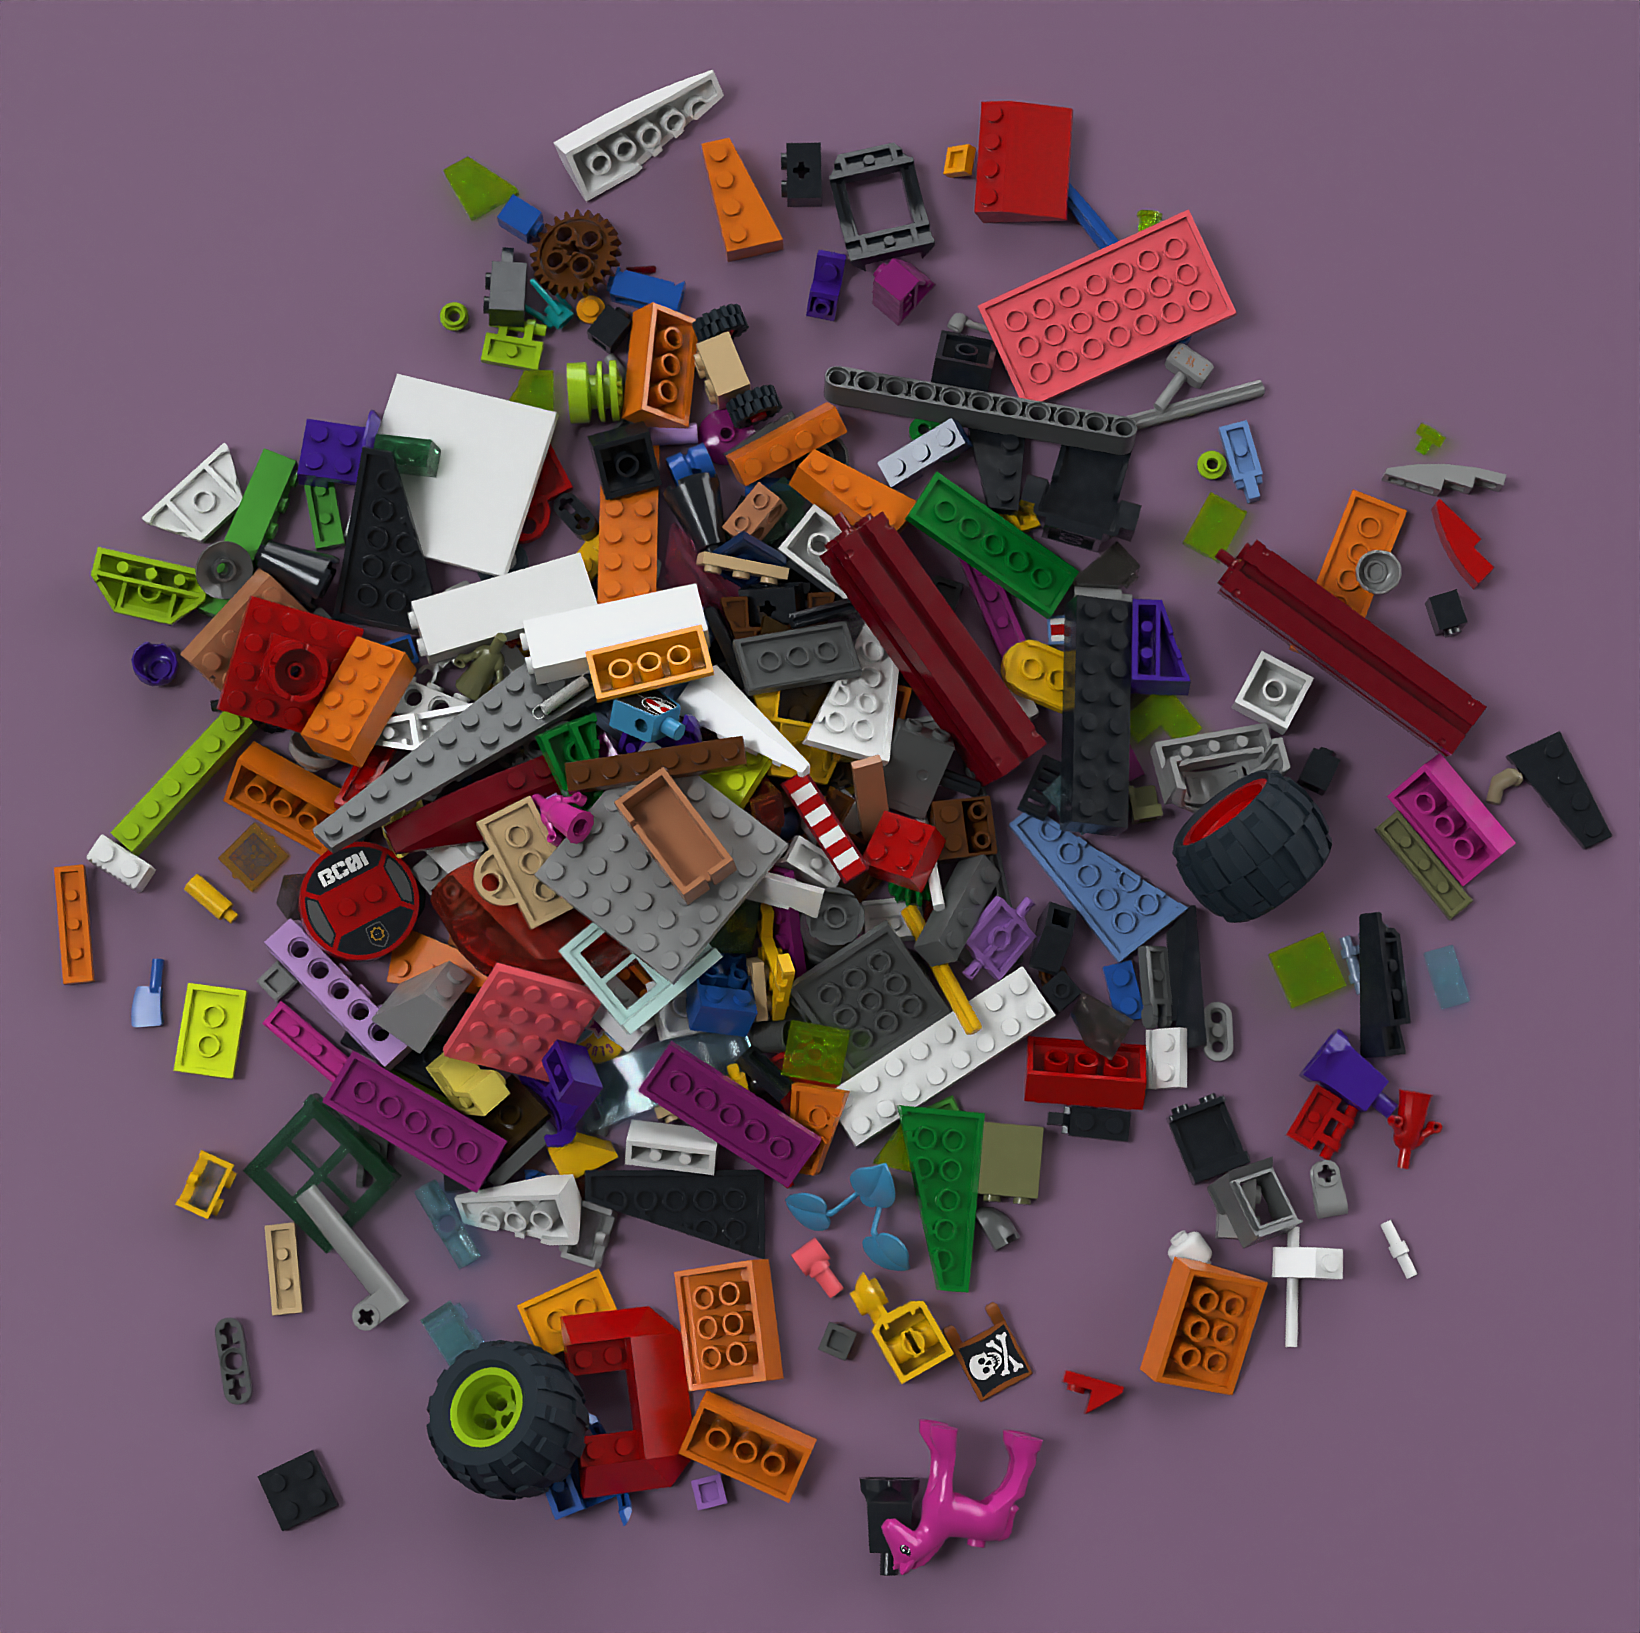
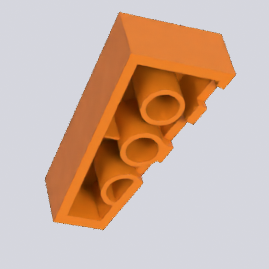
(740, 211)
(841, 488)

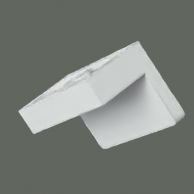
(809, 864)

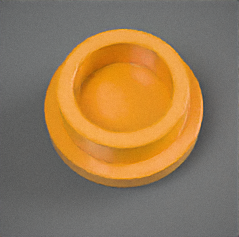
(589, 308)

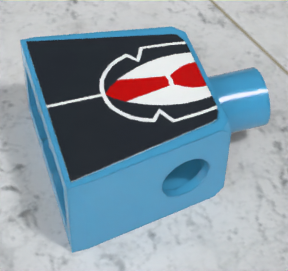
(647, 716)

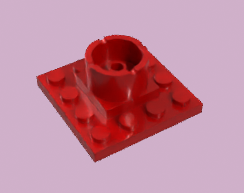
(265, 651)

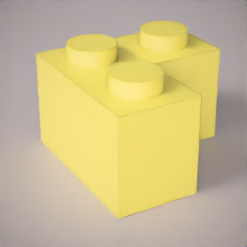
(467, 1086)

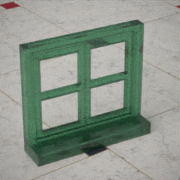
(350, 1142)

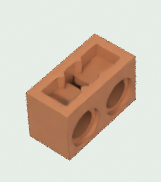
(756, 513)

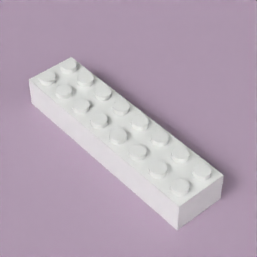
(942, 1056)

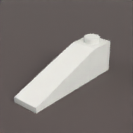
(533, 1207)

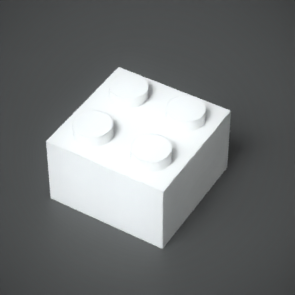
(1272, 692)

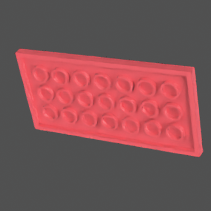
(1107, 309)

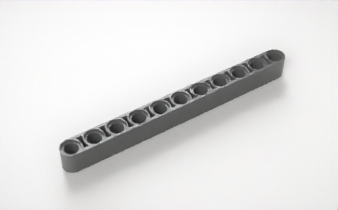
(980, 410)

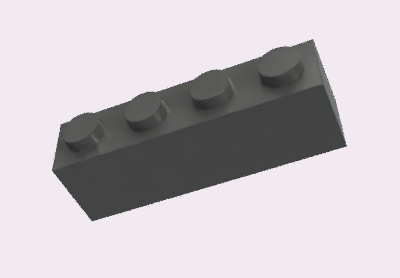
(964, 902)

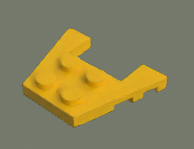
(795, 732)
(779, 964)

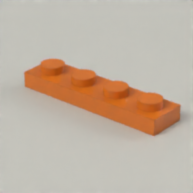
(74, 924)

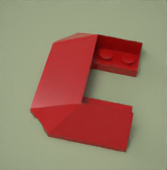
(657, 1391)

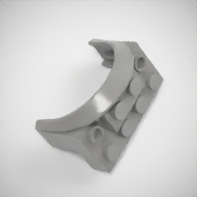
(1244, 746)

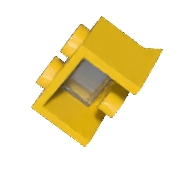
(206, 1184)

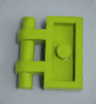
(513, 351)

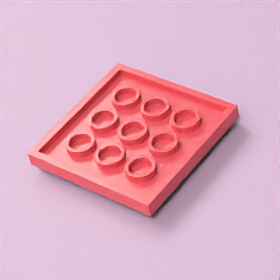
(519, 1020)

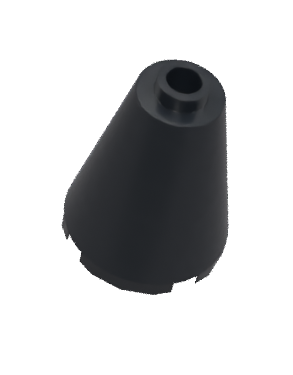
(699, 510)
(298, 570)

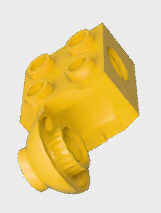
(905, 1335)

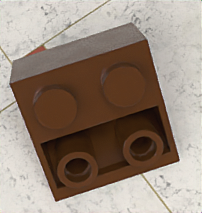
(965, 826)

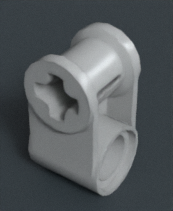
(1328, 1196)

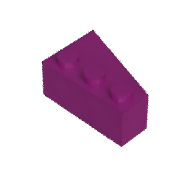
(899, 289)

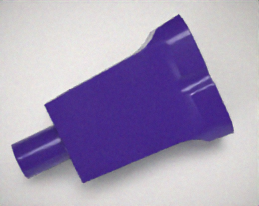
(1348, 1075)

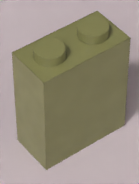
(1010, 1162)

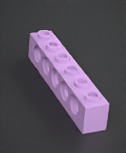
(283, 945)

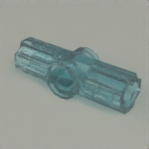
(456, 1241)

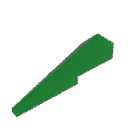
(571, 743)

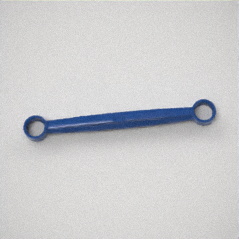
(1095, 227)

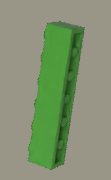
(258, 512)

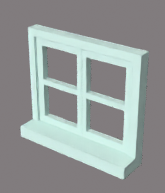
(650, 1002)

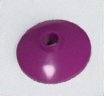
(710, 435)

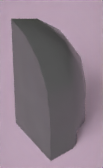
(996, 1227)

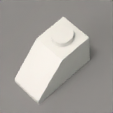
(1307, 1263)

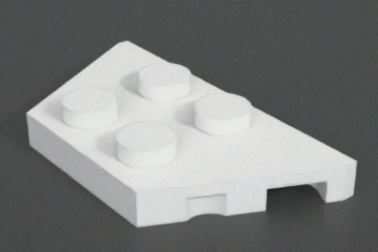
(201, 500)

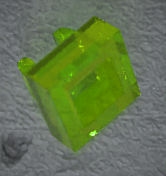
(1429, 437)

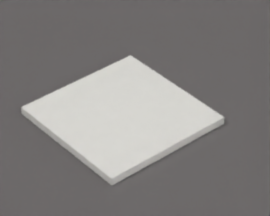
(484, 471)

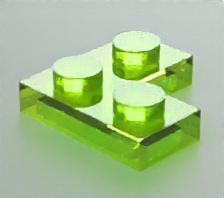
(1163, 712)

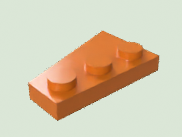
(819, 1111)

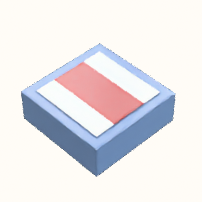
(1055, 630)

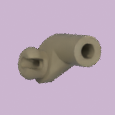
(1501, 781)

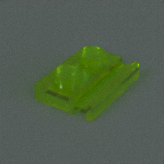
(1214, 526)

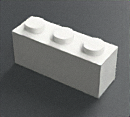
(670, 1147)

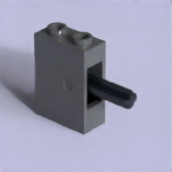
(919, 767)

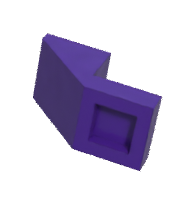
(826, 285)

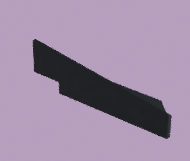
(1186, 978)
(1382, 988)

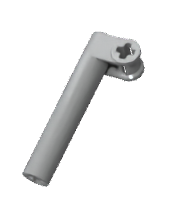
(384, 1294)

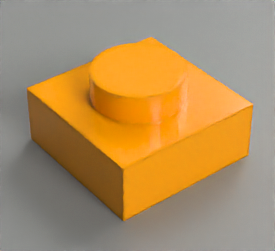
(959, 161)

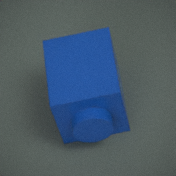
(521, 219)

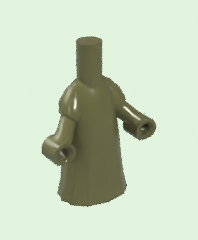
(486, 663)

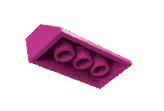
(1451, 819)

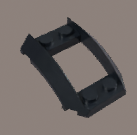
(888, 242)

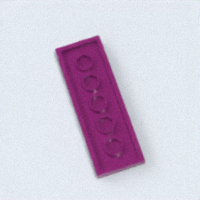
(729, 1114)
(415, 1121)

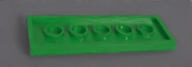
(992, 545)

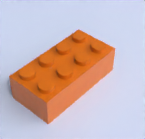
(359, 701)

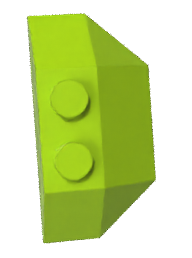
(146, 586)

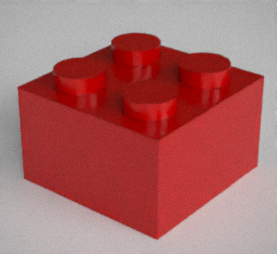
(903, 851)

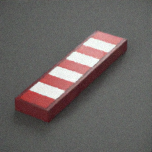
(825, 827)

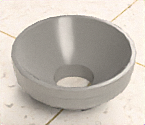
(306, 756)

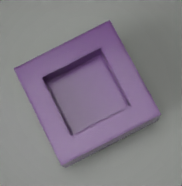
(709, 1491)

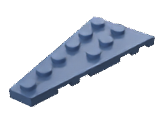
(1105, 893)

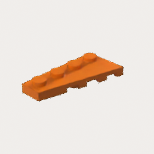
(423, 953)

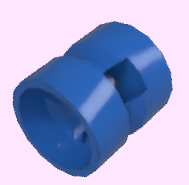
(694, 462)

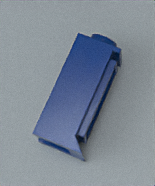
(640, 290)

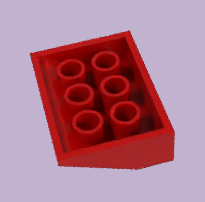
(1023, 162)

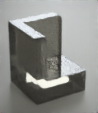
(289, 894)

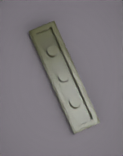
(1423, 865)

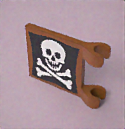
(991, 1357)

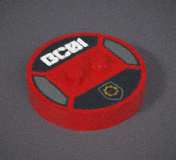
(358, 902)

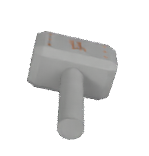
(1188, 368)

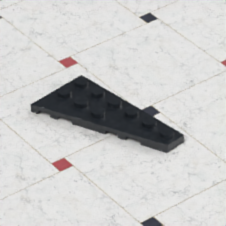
(713, 1208)

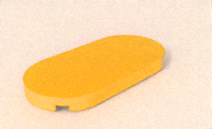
(1035, 671)

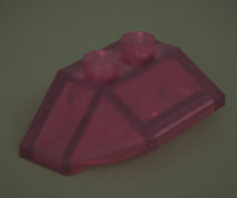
(682, 570)

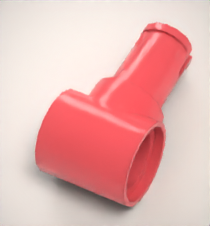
(814, 1262)

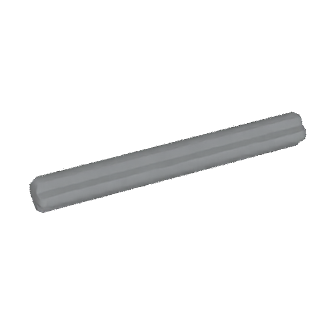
(1199, 404)

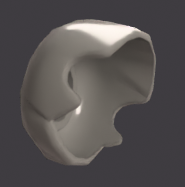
(1378, 571)

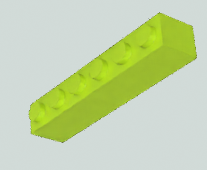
(183, 781)

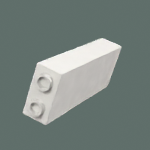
(476, 612)
(561, 639)

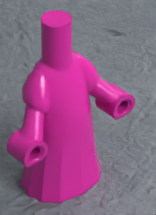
(569, 820)

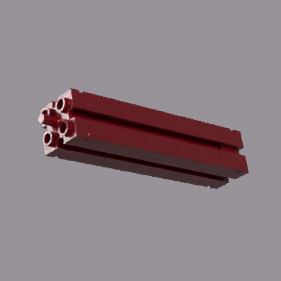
(930, 646)
(1348, 647)

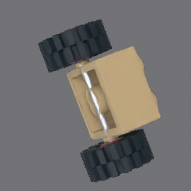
(724, 372)

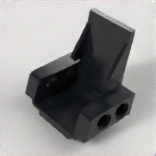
(1082, 499)

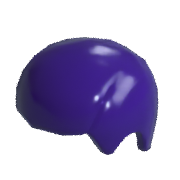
(155, 664)

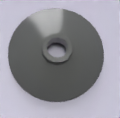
(236, 572)

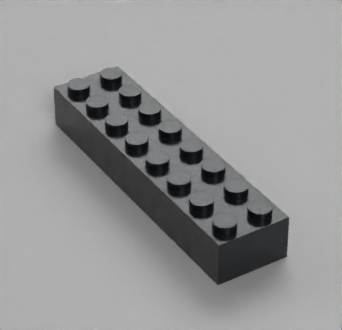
(1096, 716)

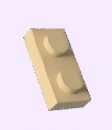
(759, 975)

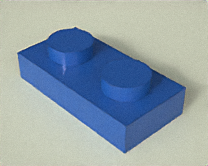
(1123, 989)

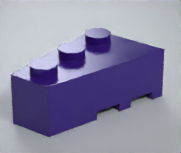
(1154, 652)

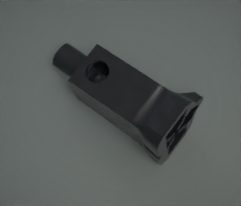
(887, 1500)

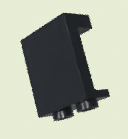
(1206, 1138)

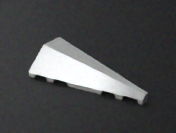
(729, 713)
(413, 729)

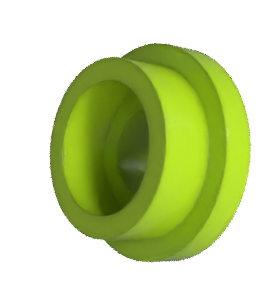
(450, 309)
(1205, 471)

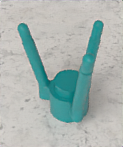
(557, 313)

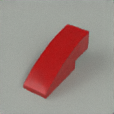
(1460, 545)

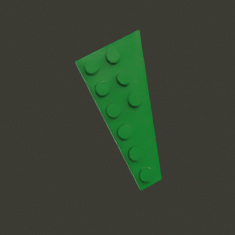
(945, 1171)

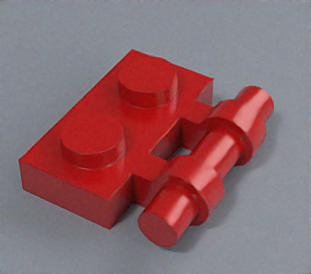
(1313, 1119)

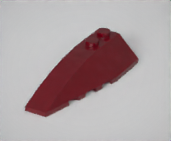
(454, 817)

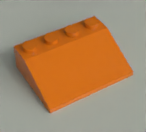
(728, 1324)
(1202, 1327)

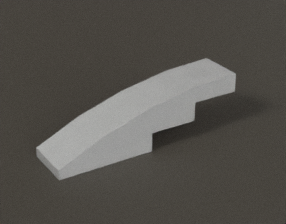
(1432, 477)

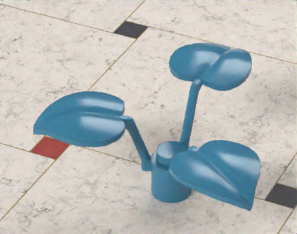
(875, 1189)

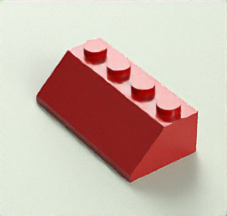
(1077, 1075)

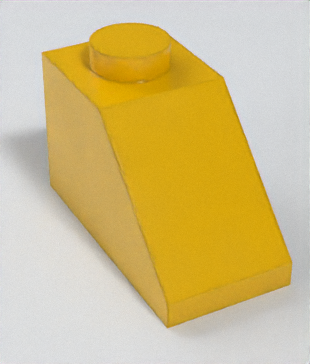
(582, 1154)

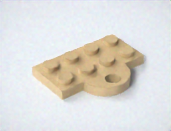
(515, 854)

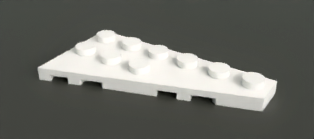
(860, 710)

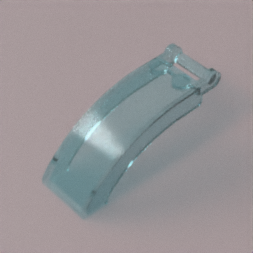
(624, 1074)

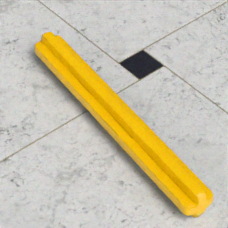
(945, 977)

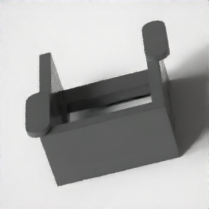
(1231, 1200)

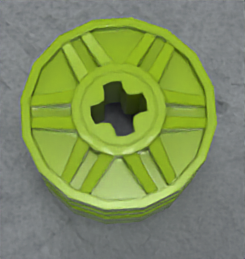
(594, 391)

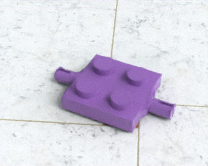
(999, 938)

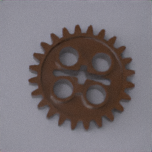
(568, 275)

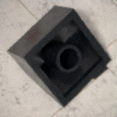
(964, 361)
(625, 460)

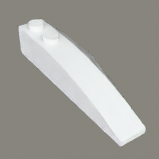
(625, 138)

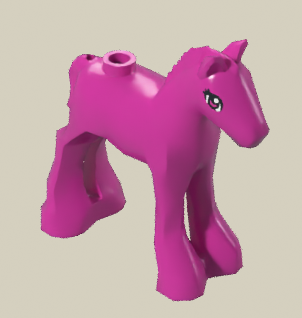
(956, 1515)

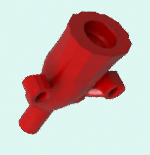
(1410, 1122)

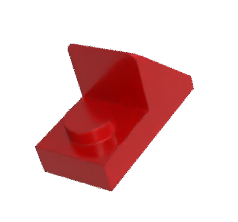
(1099, 1392)

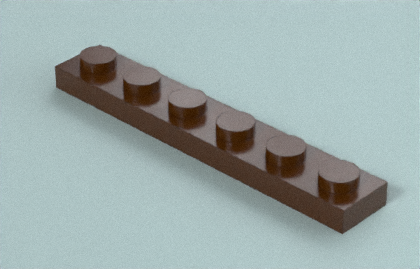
(637, 766)

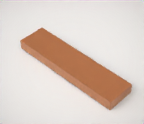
(869, 793)

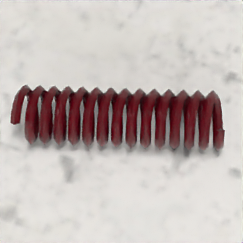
(650, 269)

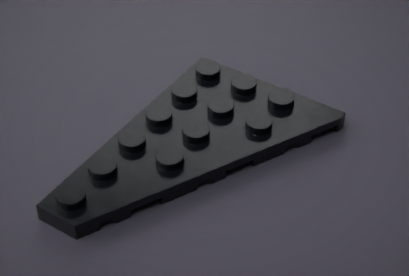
(382, 551)

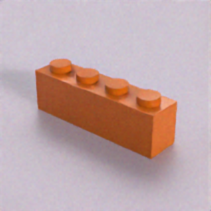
(786, 444)

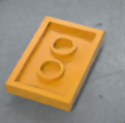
(576, 1297)

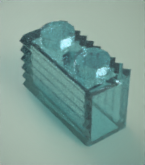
(450, 1331)

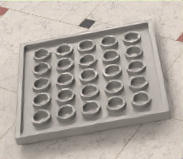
(631, 898)

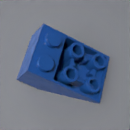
(722, 998)

